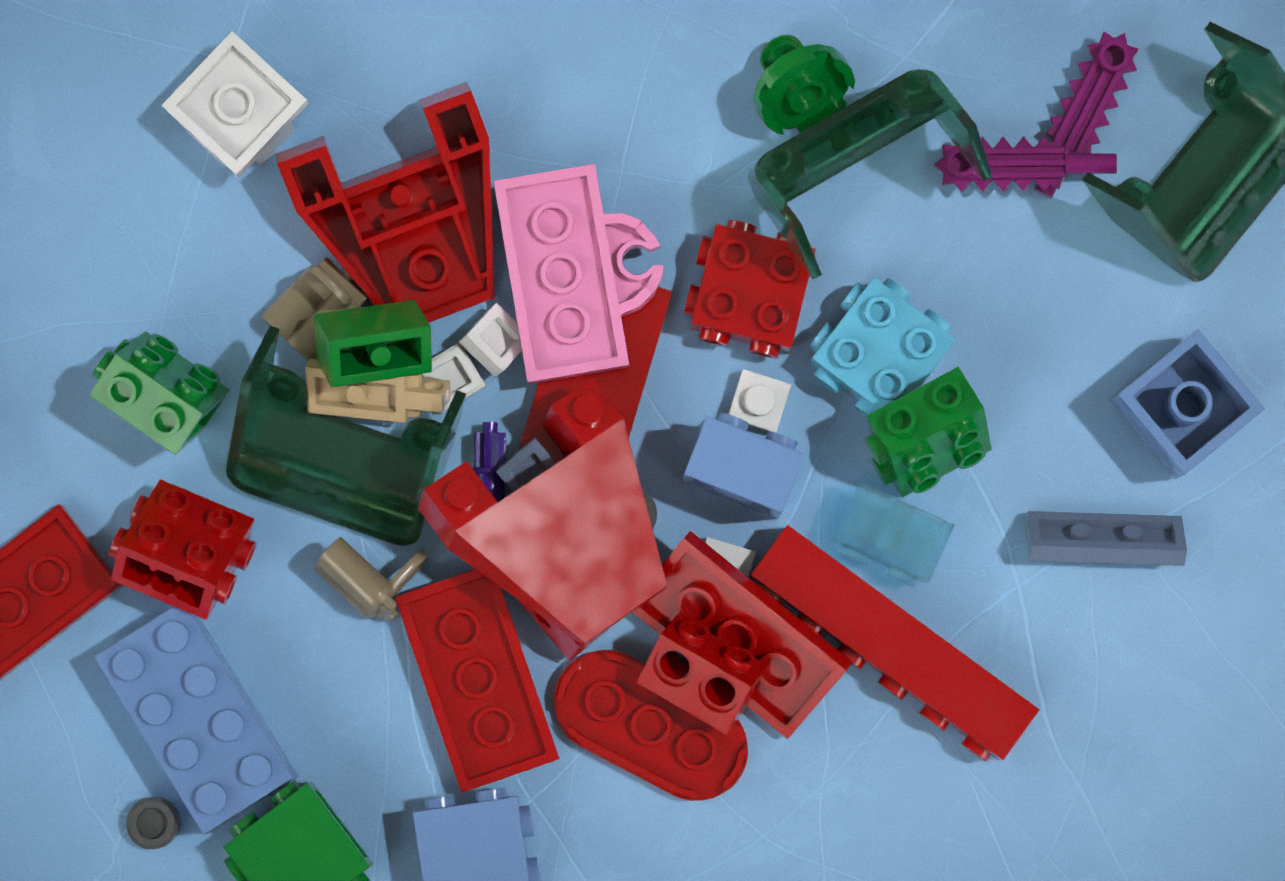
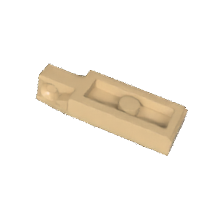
(377, 400)

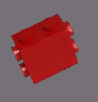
(747, 290)
(182, 549)

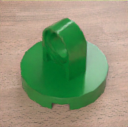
(800, 84)

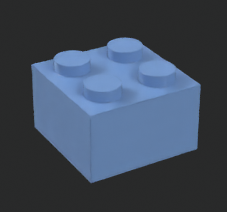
(1187, 404)
(744, 465)

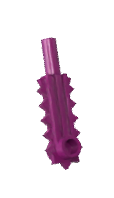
(1092, 96)
(1023, 165)

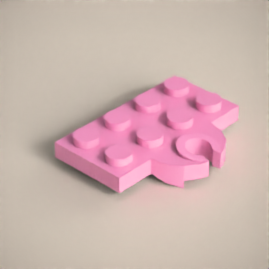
(571, 272)

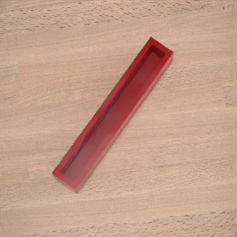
(895, 645)

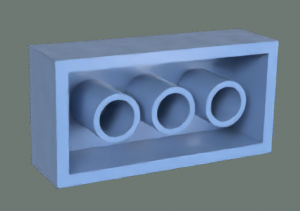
(196, 718)

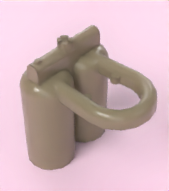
(315, 291)
(361, 582)

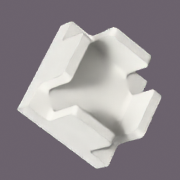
(236, 106)

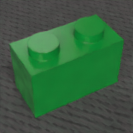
(373, 343)

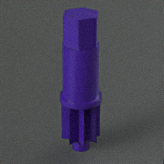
(488, 456)

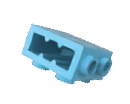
(879, 346)

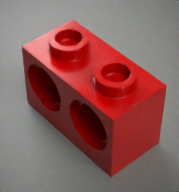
(697, 684)

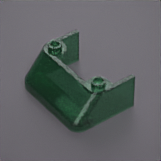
(851, 137)
(1222, 171)
(330, 463)

